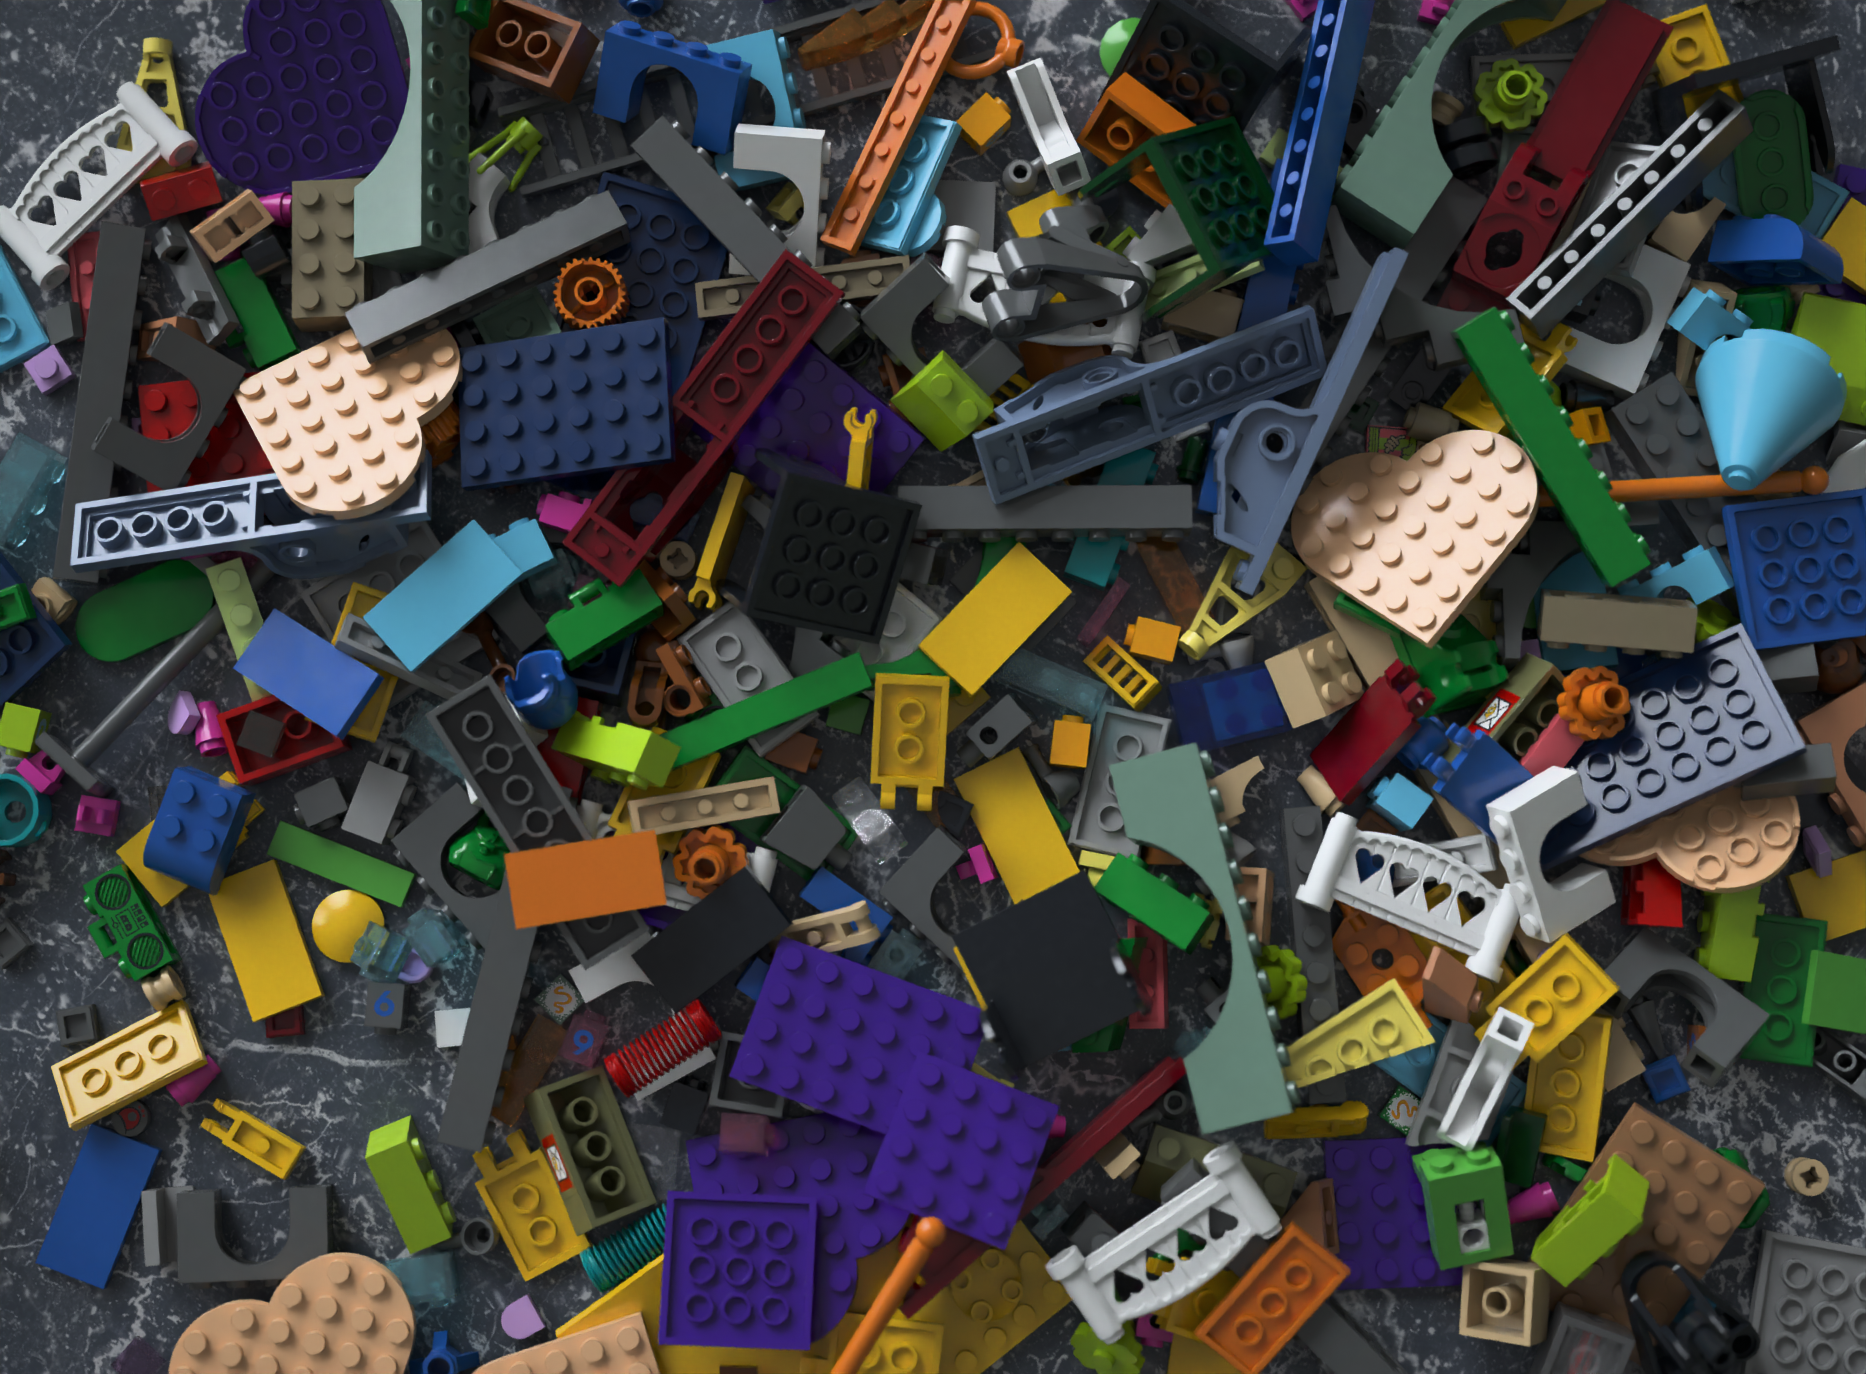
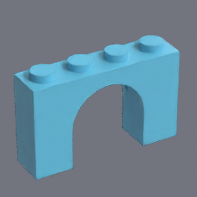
(768, 57)

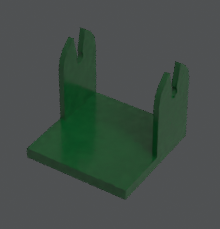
(1216, 194)

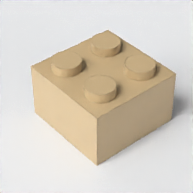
(1315, 678)
(1505, 1301)

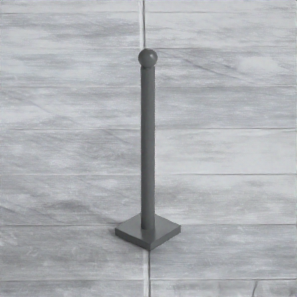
(78, 762)

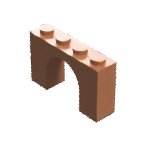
(1835, 724)

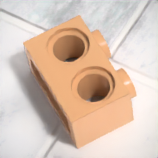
(231, 225)
(1259, 889)

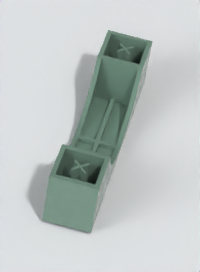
(1400, 167)
(417, 198)
(1240, 1065)

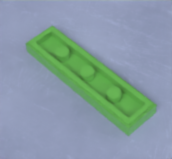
(341, 864)

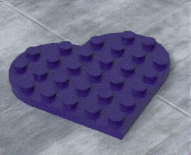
(306, 97)
(822, 1160)

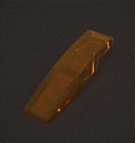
(858, 35)

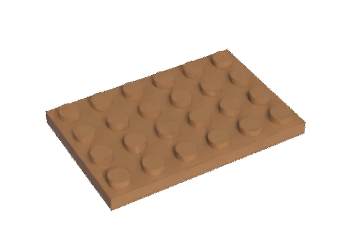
(1688, 1213)

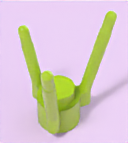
(518, 135)

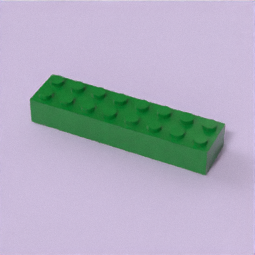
(1556, 455)

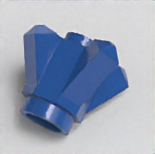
(444, 1358)

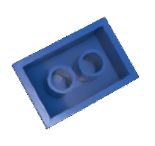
(1773, 253)
(197, 828)

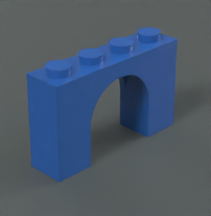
(717, 78)
(826, 894)

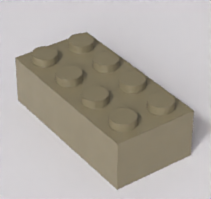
(323, 263)
(1616, 621)

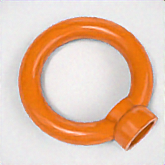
(1007, 53)

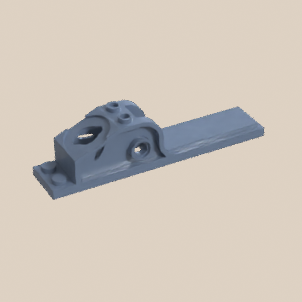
(1173, 397)
(1272, 480)
(232, 518)

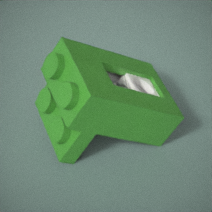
(1460, 1178)

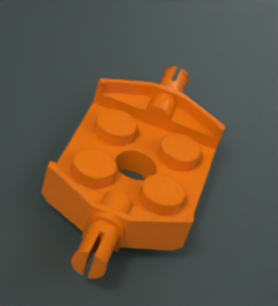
(1361, 936)

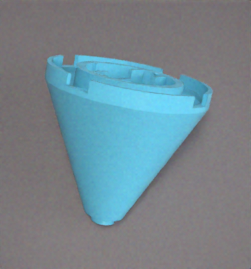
(1765, 401)

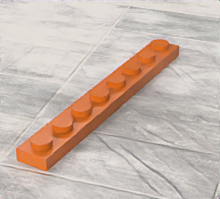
(896, 124)

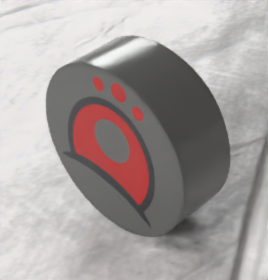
(131, 1119)

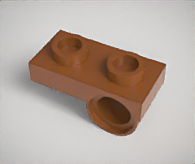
(678, 663)

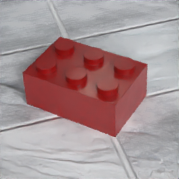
(300, 745)

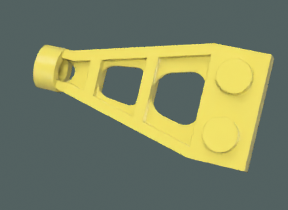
(158, 73)
(1279, 576)

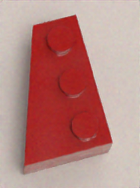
(1650, 896)

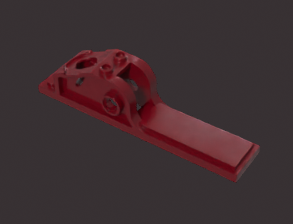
(1562, 148)
(720, 398)
(960, 1250)

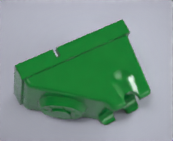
(1456, 669)

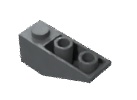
(1841, 1063)

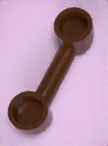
(481, 629)

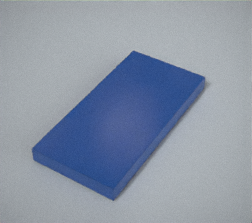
(308, 673)
(98, 1206)

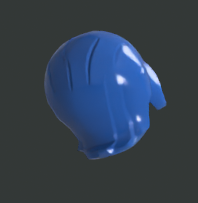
(542, 690)

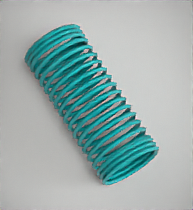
(598, 1262)

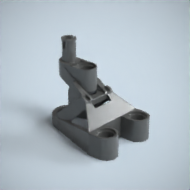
(1060, 261)

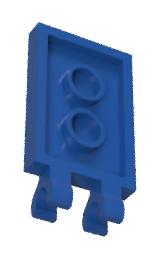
(1476, 775)

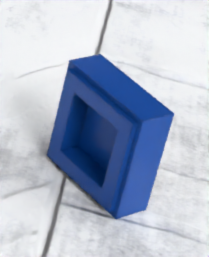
(1665, 1078)

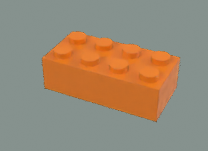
(1124, 121)

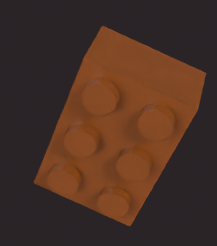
(534, 48)

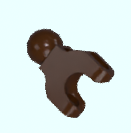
(648, 683)

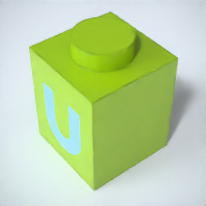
(21, 728)

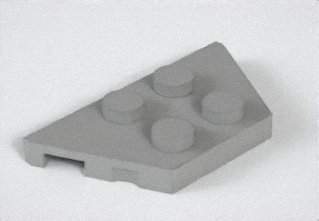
(1449, 1067)

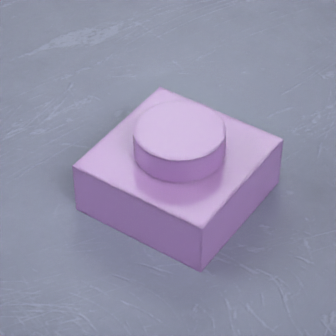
(49, 370)

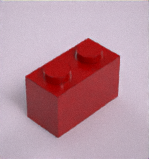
(180, 191)

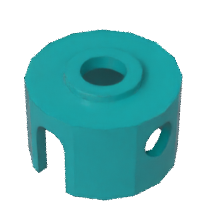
(37, 817)

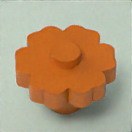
(1593, 703)
(708, 859)

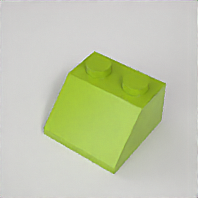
(943, 402)

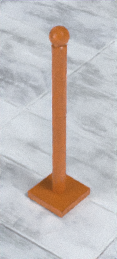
(1811, 480)
(929, 1234)

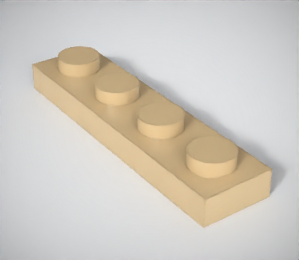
(704, 806)

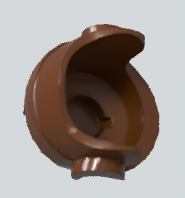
(1839, 667)

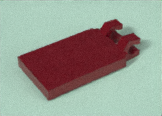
(1372, 731)

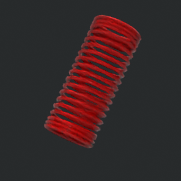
(703, 1021)

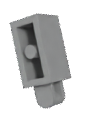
(381, 797)

